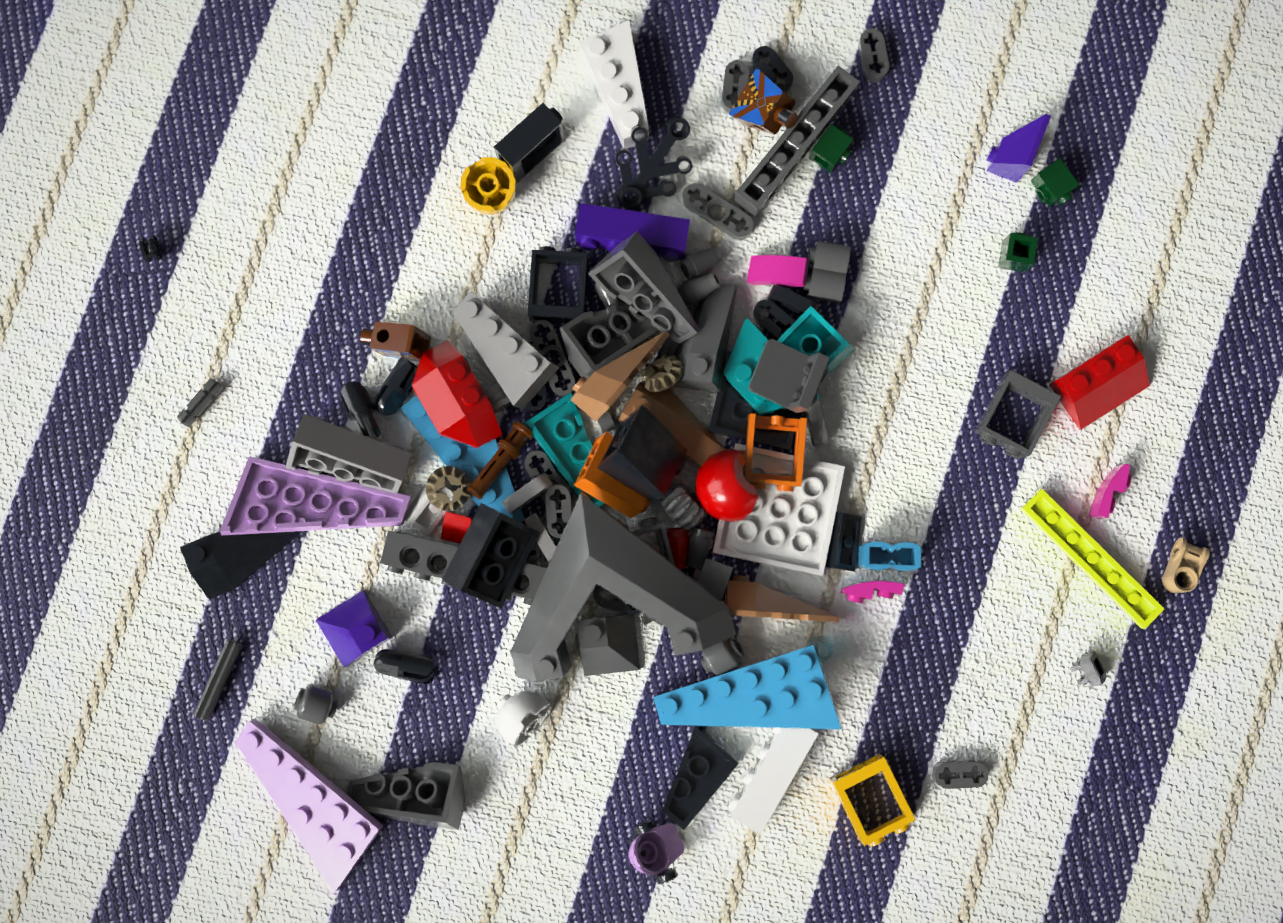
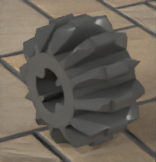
(683, 507)

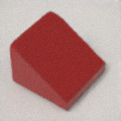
(455, 527)

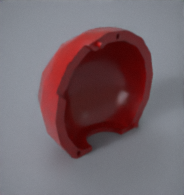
(723, 488)

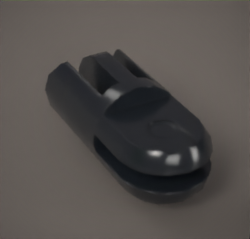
(395, 387)
(359, 405)
(405, 665)

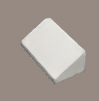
(425, 515)

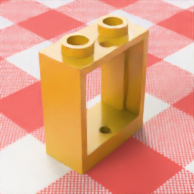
(859, 773)

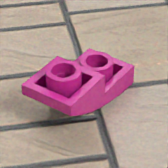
(778, 270)
(1115, 483)
(864, 590)

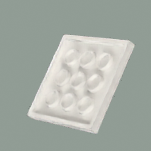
(786, 526)

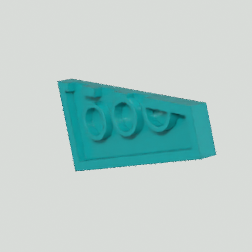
(564, 440)

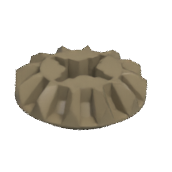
(661, 381)
(436, 481)

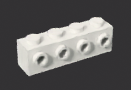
(771, 776)

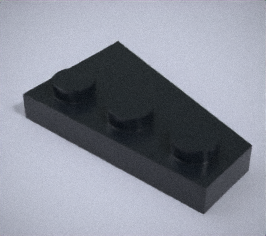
(698, 778)

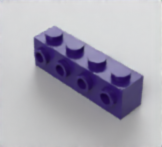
(608, 227)

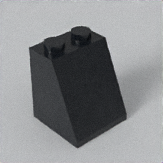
(644, 456)

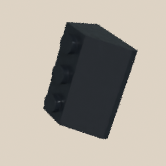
(490, 556)

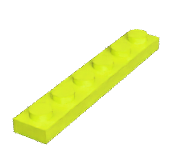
(1092, 559)

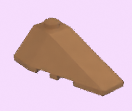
(607, 383)
(757, 600)

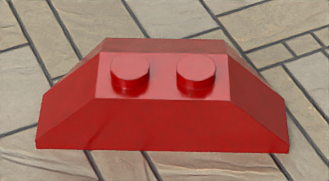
(454, 397)

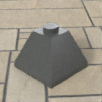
(608, 644)

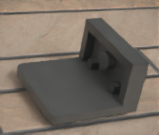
(788, 376)

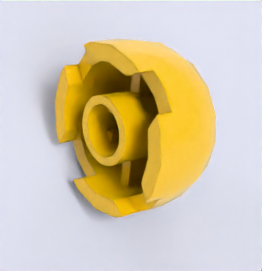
(488, 186)

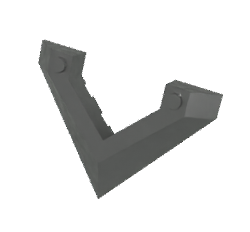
(605, 553)

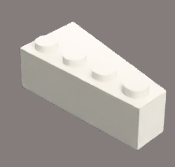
(615, 74)

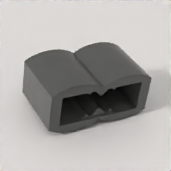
(827, 272)

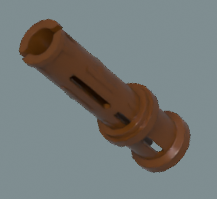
(507, 450)

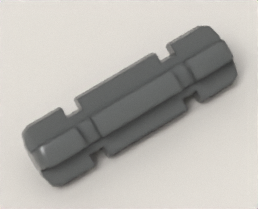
(199, 402)

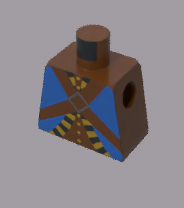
(764, 105)
(396, 340)

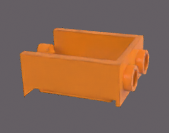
(783, 483)

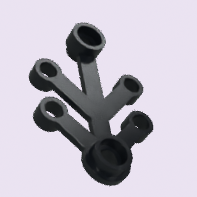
(650, 166)

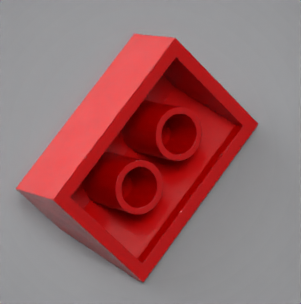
(1102, 382)

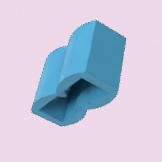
(881, 555)

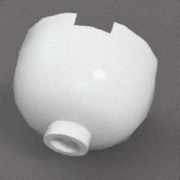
(520, 715)

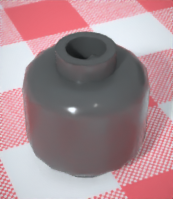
(722, 657)
(315, 704)

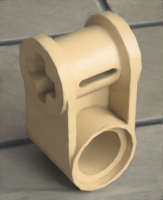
(1188, 562)

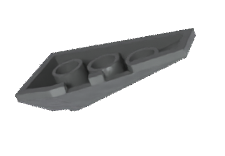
(639, 279)
(705, 352)
(418, 795)

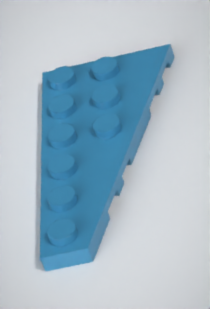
(464, 457)
(769, 694)

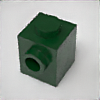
(832, 148)
(1054, 184)
(1017, 252)

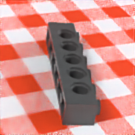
(796, 141)
(398, 545)

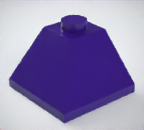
(1017, 150)
(354, 628)

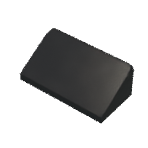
(844, 542)

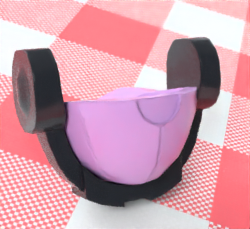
(655, 849)

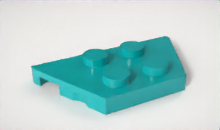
(742, 366)

